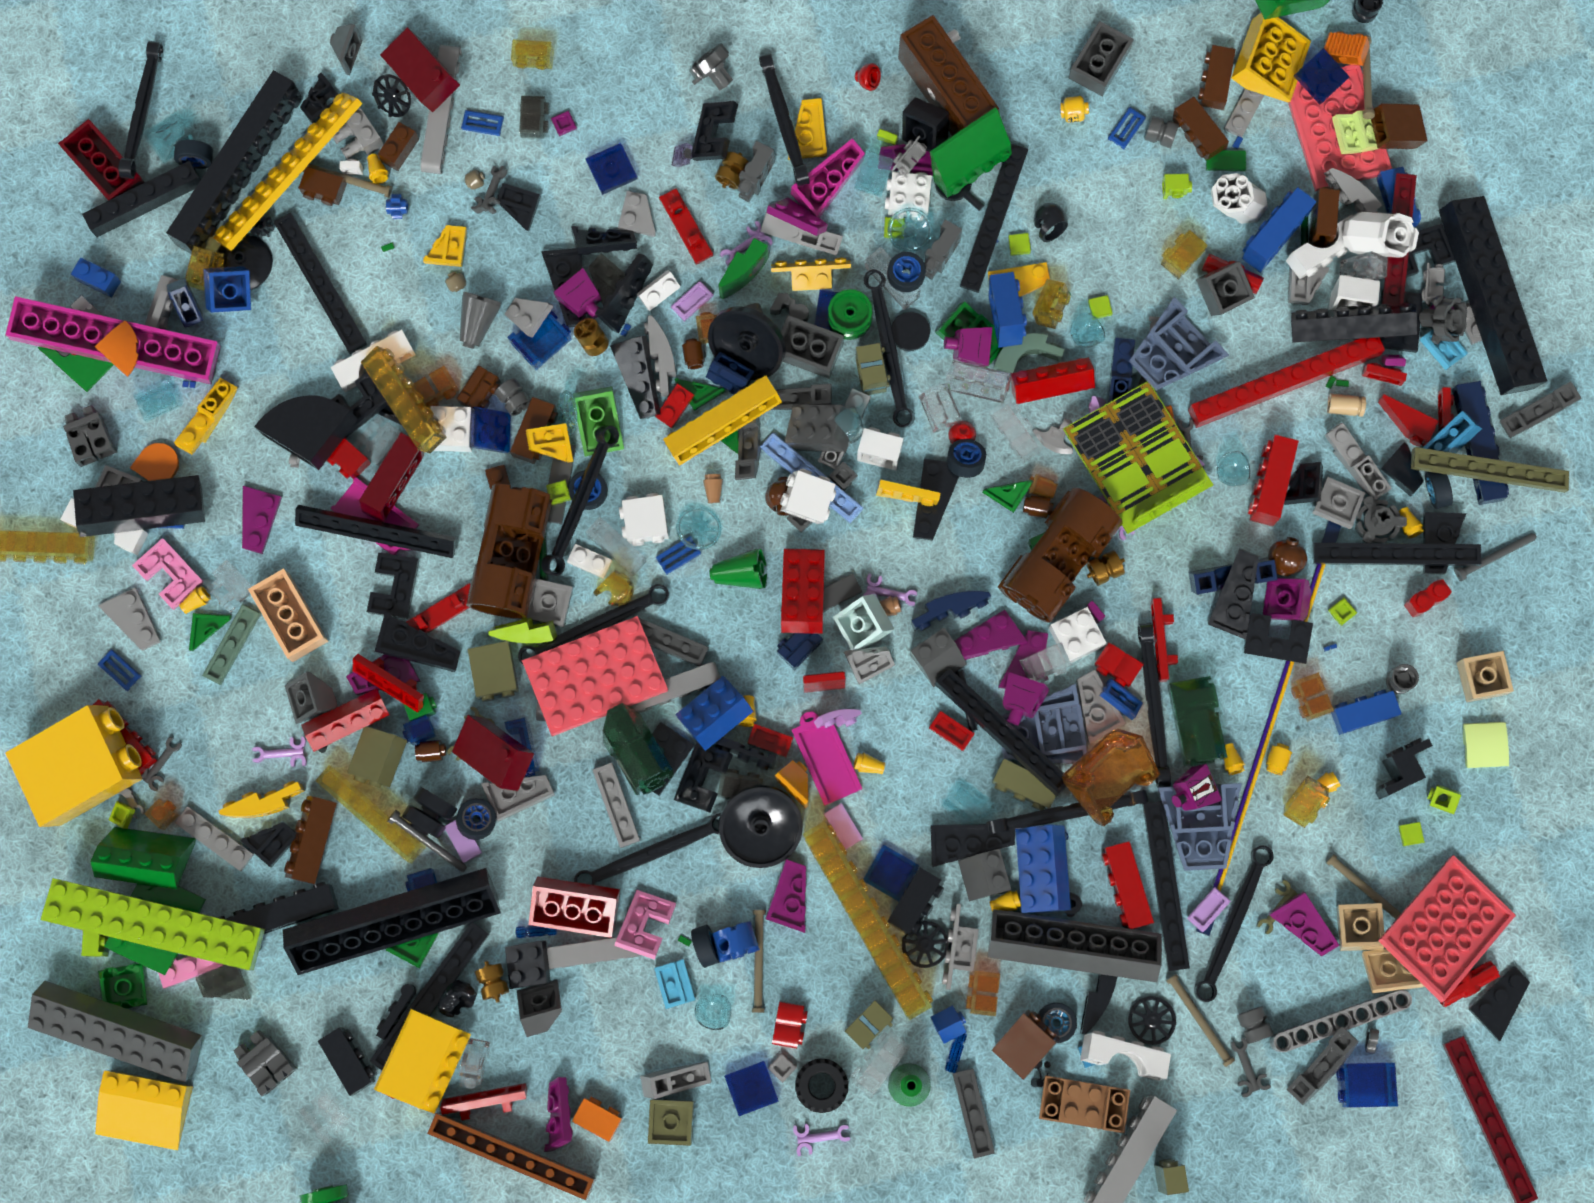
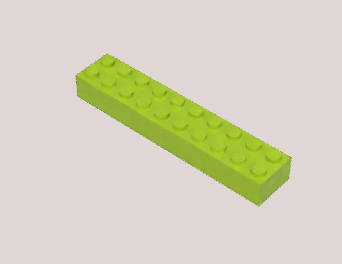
(152, 924)

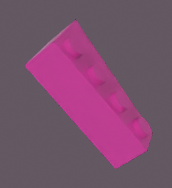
(828, 178)

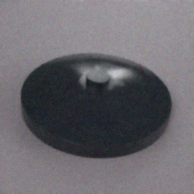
(748, 339)
(760, 826)

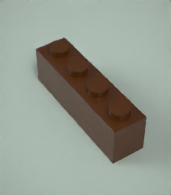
(310, 839)

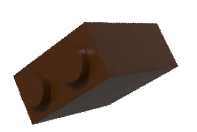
(1398, 126)
(1324, 218)
(1026, 1043)

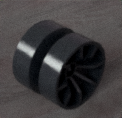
(427, 820)

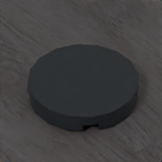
(910, 331)

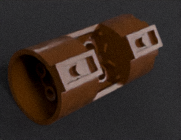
(1075, 532)
(509, 551)

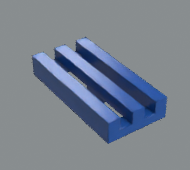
(497, 132)
(1117, 141)
(663, 564)
(132, 681)
(1119, 701)

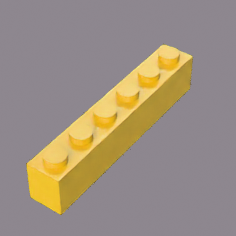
(722, 420)

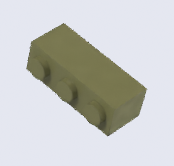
(1023, 785)
(1171, 1177)

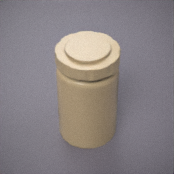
(1346, 405)

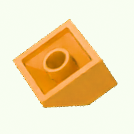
(795, 781)

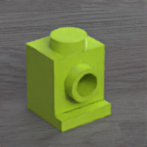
(1176, 185)
(1450, 804)
(93, 945)

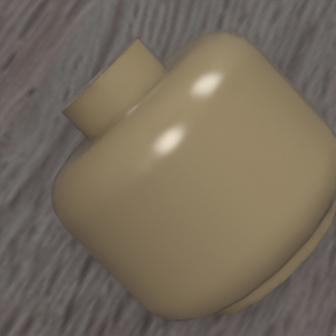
(474, 179)
(455, 282)

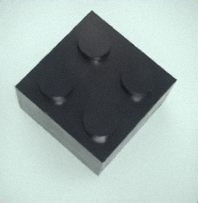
(925, 121)

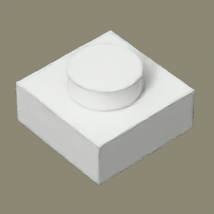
(351, 167)

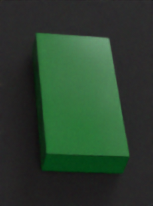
(1227, 161)

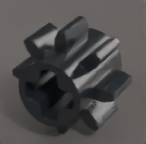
(264, 231)

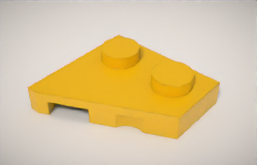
(448, 248)
(551, 441)

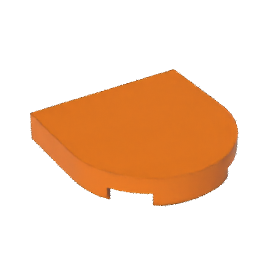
(156, 462)

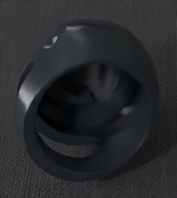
(1052, 215)

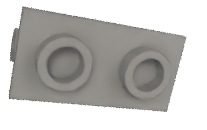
(913, 150)
(1432, 277)

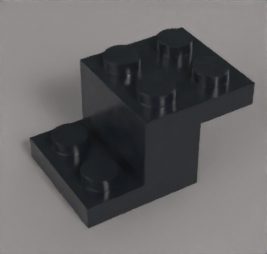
(1403, 767)

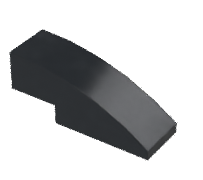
(1097, 1002)

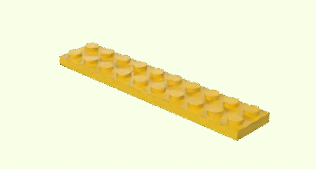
(287, 171)

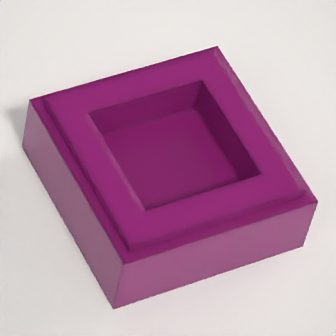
(563, 123)
(1393, 360)
(1096, 612)

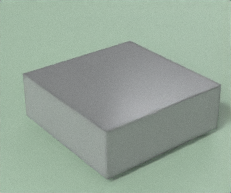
(782, 1067)

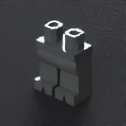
(756, 171)
(942, 249)
(88, 437)
(262, 1060)

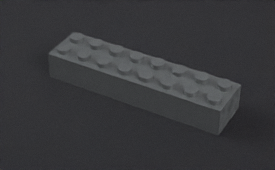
(1075, 945)
(114, 1031)

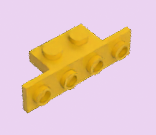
(811, 274)

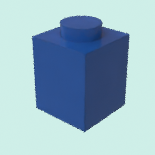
(949, 1024)

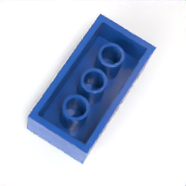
(1277, 229)
(1043, 869)

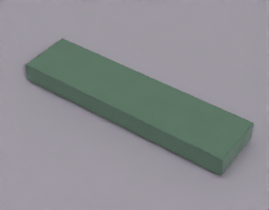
(231, 644)

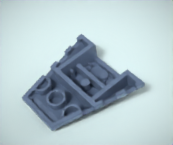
(1174, 349)
(1056, 727)
(1204, 832)

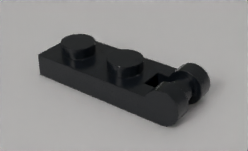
(396, 1011)

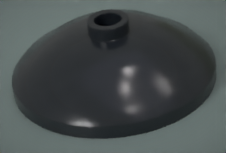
(256, 258)

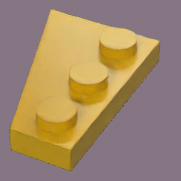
(811, 129)
(1029, 276)
(907, 493)

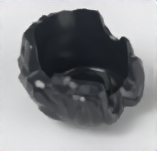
(456, 996)

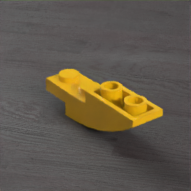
(208, 416)
(253, 805)

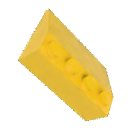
(1271, 58)
(422, 1061)
(142, 1109)

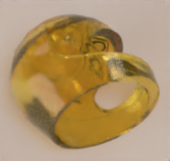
(620, 587)

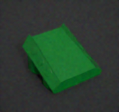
(123, 986)

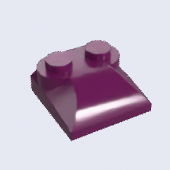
(1287, 599)

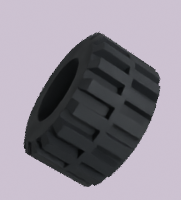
(808, 1099)

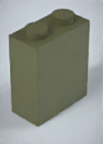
(493, 671)
(376, 757)

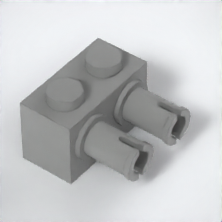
(365, 135)

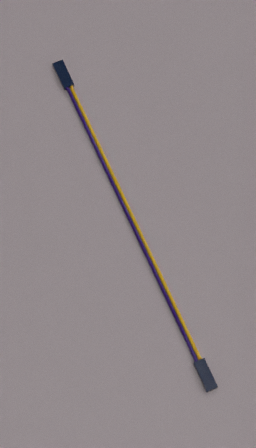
(1330, 536)

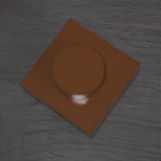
(497, 475)

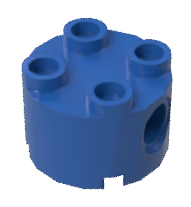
(735, 941)

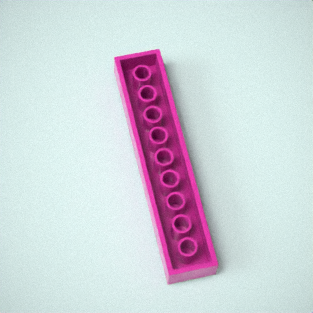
(81, 331)

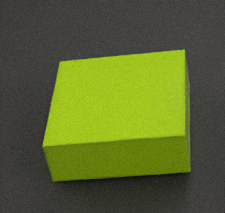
(887, 137)
(896, 223)
(1019, 244)
(1100, 307)
(558, 492)
(1342, 611)
(121, 814)
(1411, 834)

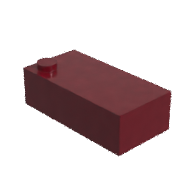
(420, 69)
(98, 160)
(391, 478)
(493, 753)

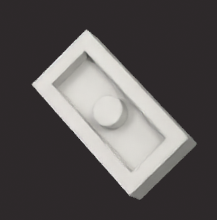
(658, 290)
(589, 561)

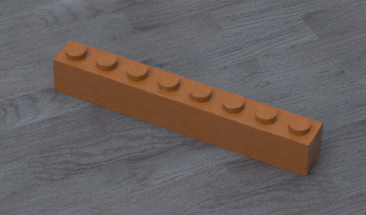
(512, 1156)

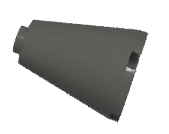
(476, 318)

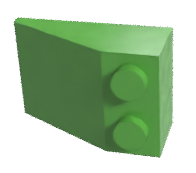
(594, 410)

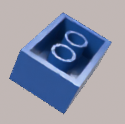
(1007, 309)
(714, 713)

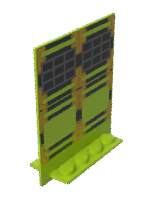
(1138, 457)

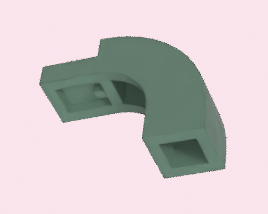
(1032, 344)

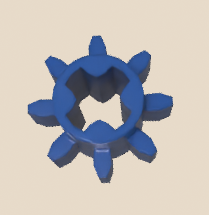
(397, 206)

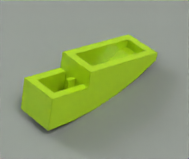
(524, 631)

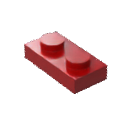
(1391, 375)
(1445, 401)
(675, 405)
(951, 731)
(770, 740)

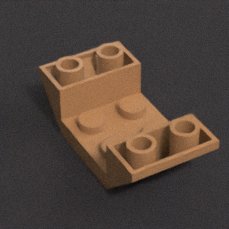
(1084, 1104)

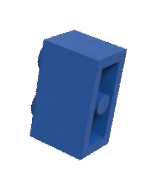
(96, 277)

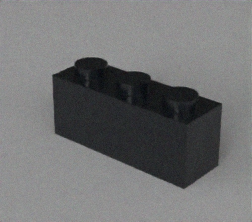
(916, 903)
(347, 1060)

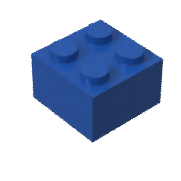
(227, 289)

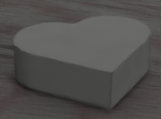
(1371, 1040)

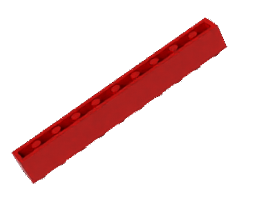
(1285, 380)

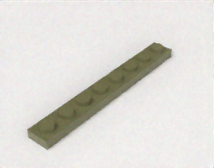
(1490, 469)

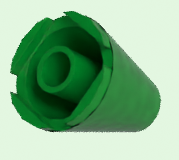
(741, 570)
(898, 1084)

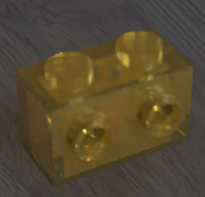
(532, 54)
(1183, 254)
(201, 259)
(1051, 304)
(1306, 802)

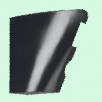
(317, 99)
(1400, 470)

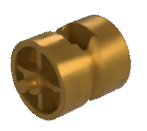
(729, 172)
(591, 337)
(1107, 567)
(490, 977)

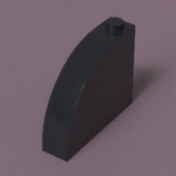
(308, 427)

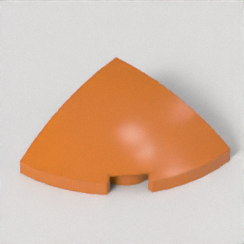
(120, 348)

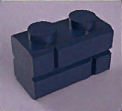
(184, 302)
(729, 373)
(798, 648)

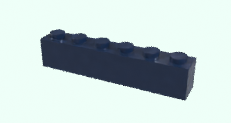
(1471, 399)

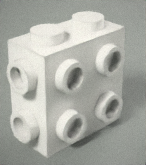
(910, 192)
(808, 496)
(644, 519)

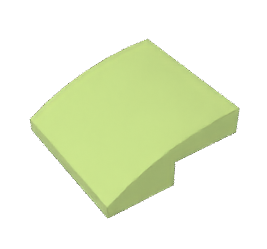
(1354, 133)
(1486, 744)

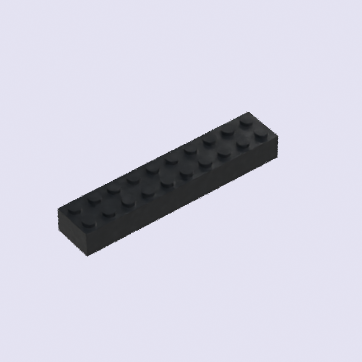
(235, 163)
(1492, 295)
(391, 921)

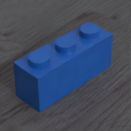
(1386, 184)
(1365, 711)

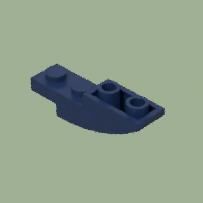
(1121, 368)
(957, 603)

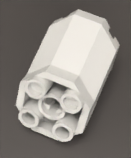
(1239, 198)
(1380, 232)

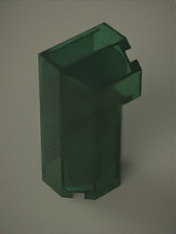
(1196, 721)
(635, 749)

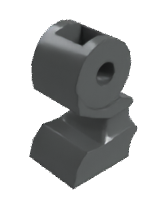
(784, 301)

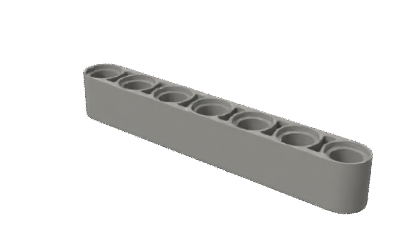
(439, 120)
(1350, 1017)

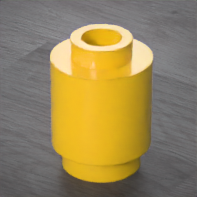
(1278, 759)

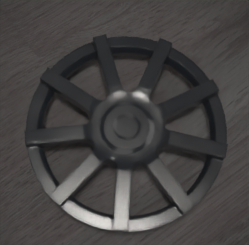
(391, 95)
(925, 945)
(1152, 1020)

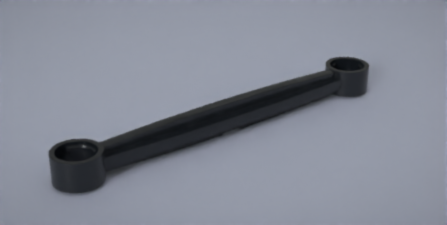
(785, 124)
(127, 165)
(888, 342)
(580, 500)
(599, 622)
(1154, 704)
(1058, 814)
(651, 852)
(1233, 924)

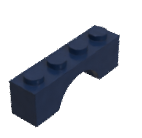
(1213, 578)

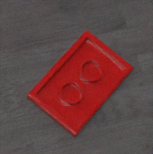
(824, 681)

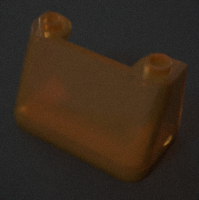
(1110, 772)

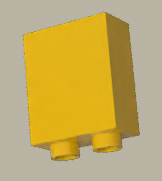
(75, 765)

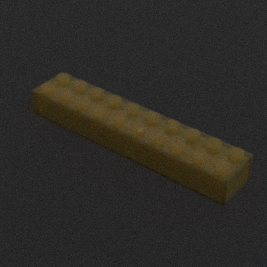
(867, 921)

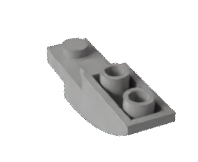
(1352, 191)
(824, 242)
(660, 349)
(855, 400)
(1356, 462)

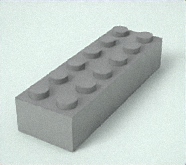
(1132, 1152)

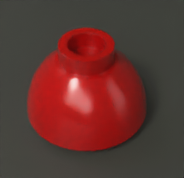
(868, 76)
(962, 430)

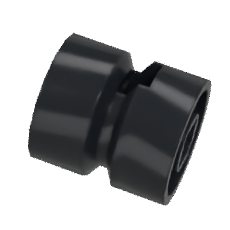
(1366, 10)

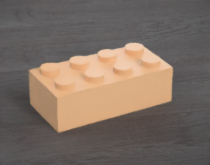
(288, 615)

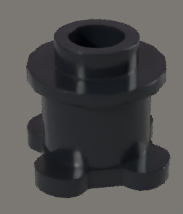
(1077, 905)

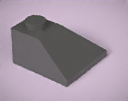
(346, 45)
(309, 697)
(539, 1007)

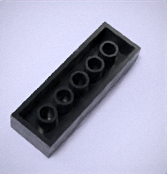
(138, 506)

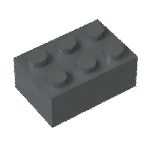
(1101, 58)
(811, 346)
(815, 428)

